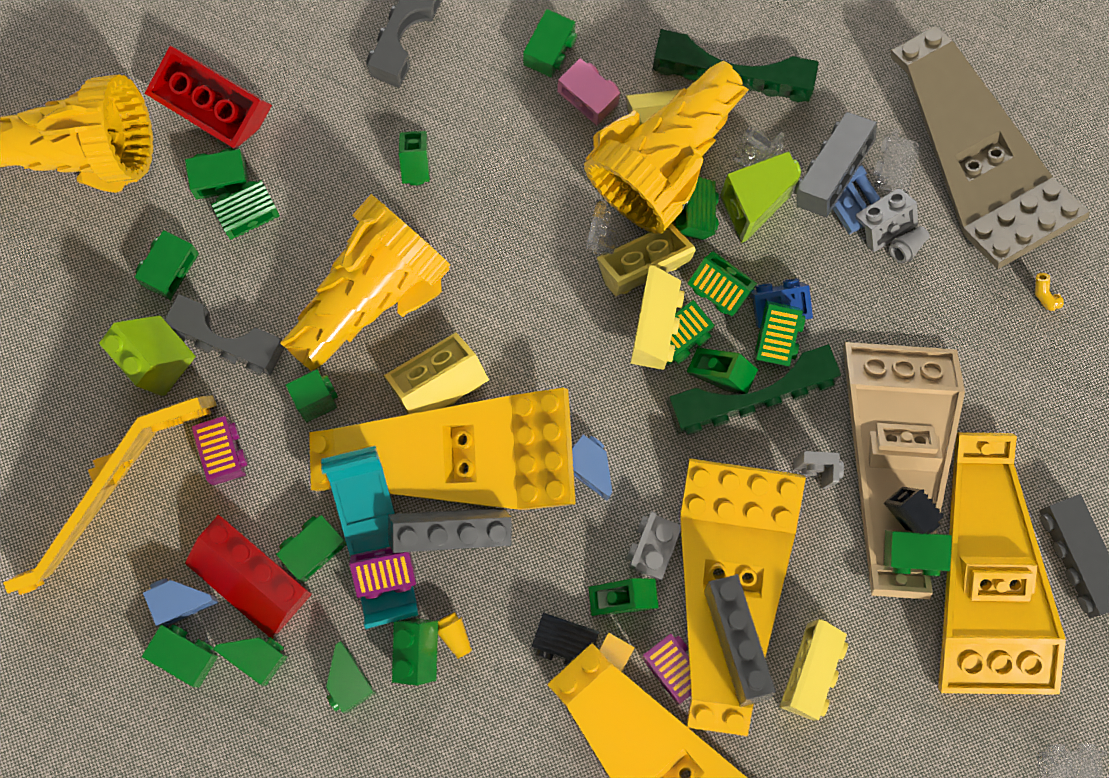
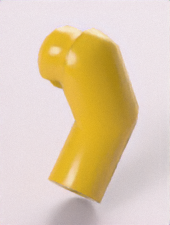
(1043, 293)

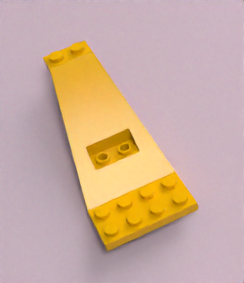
(513, 450)
(105, 477)
(743, 525)
(996, 633)
(630, 728)

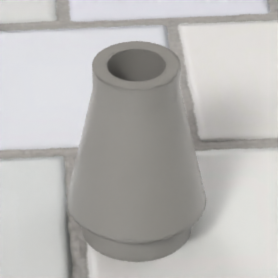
(906, 246)

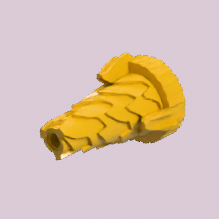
(94, 131)
(656, 165)
(375, 271)

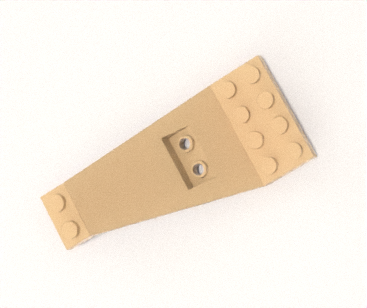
(904, 435)

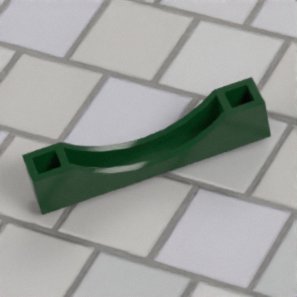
(789, 78)
(699, 408)

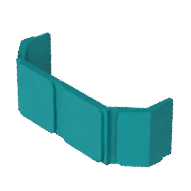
(363, 511)

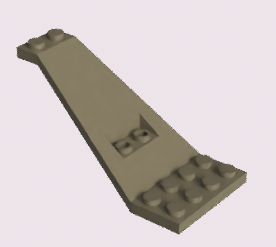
(1006, 200)

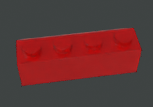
(207, 98)
(246, 576)

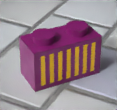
(219, 450)
(382, 572)
(671, 666)

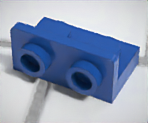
(790, 293)

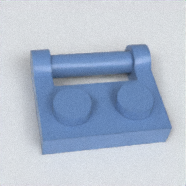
(851, 202)

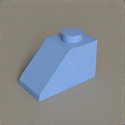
(592, 466)
(174, 601)

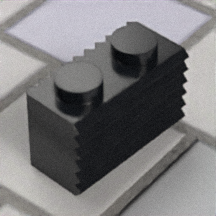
(914, 510)
(561, 638)

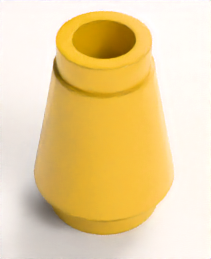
(453, 633)

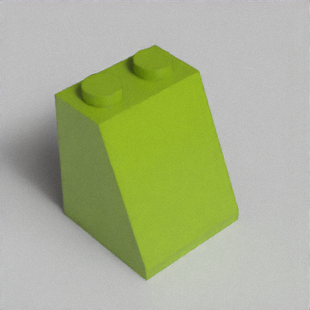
(758, 192)
(148, 352)

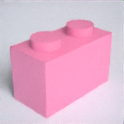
(589, 91)

